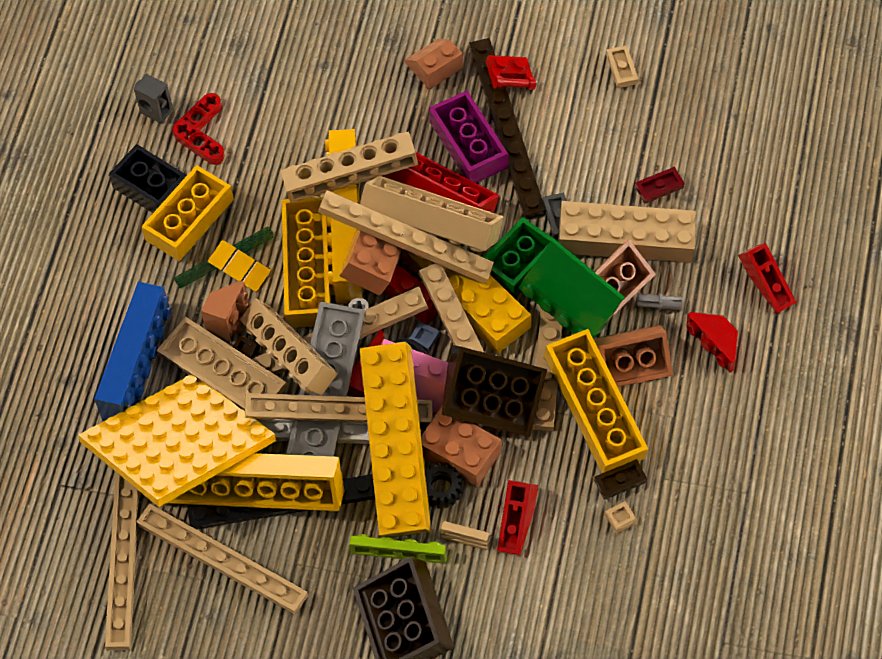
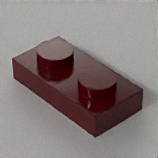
(659, 185)

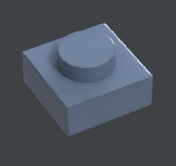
(425, 336)

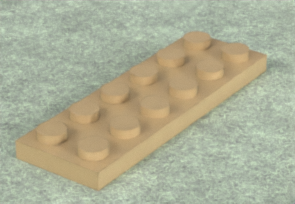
(218, 363)

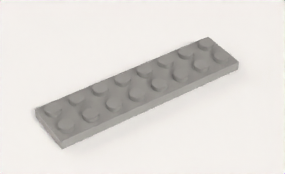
(336, 341)

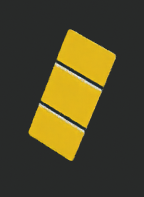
(239, 265)

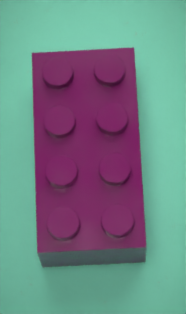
(468, 137)

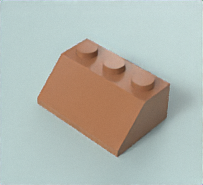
(626, 271)
(636, 355)

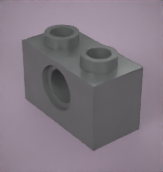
(153, 98)

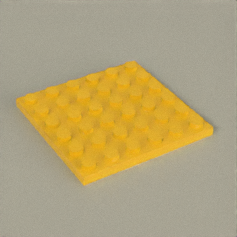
(176, 439)

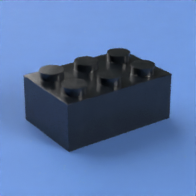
(145, 178)

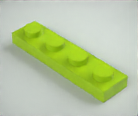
(391, 548)

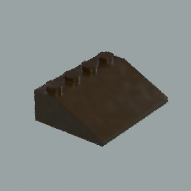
(492, 390)
(403, 613)

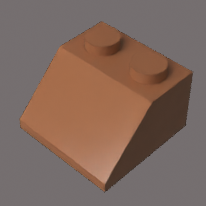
(436, 62)

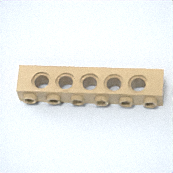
(344, 175)
(288, 347)

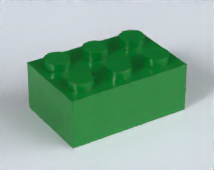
(517, 254)

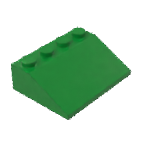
(570, 291)

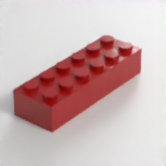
(446, 183)

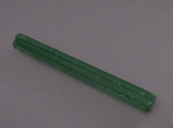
(205, 267)

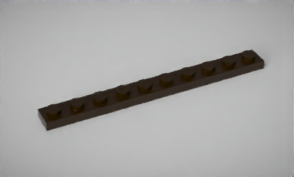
(508, 134)

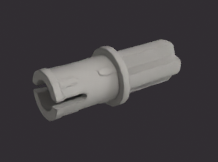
(659, 301)

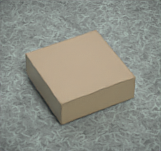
(620, 517)

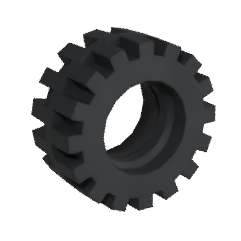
(446, 473)

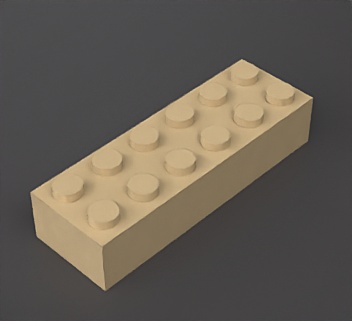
(433, 213)
(604, 227)

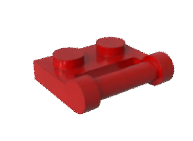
(510, 72)

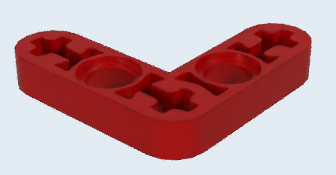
(193, 129)

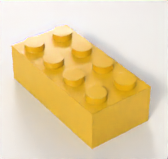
(187, 213)

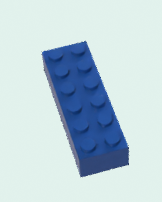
(133, 350)

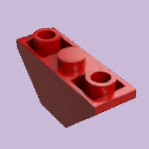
(715, 336)

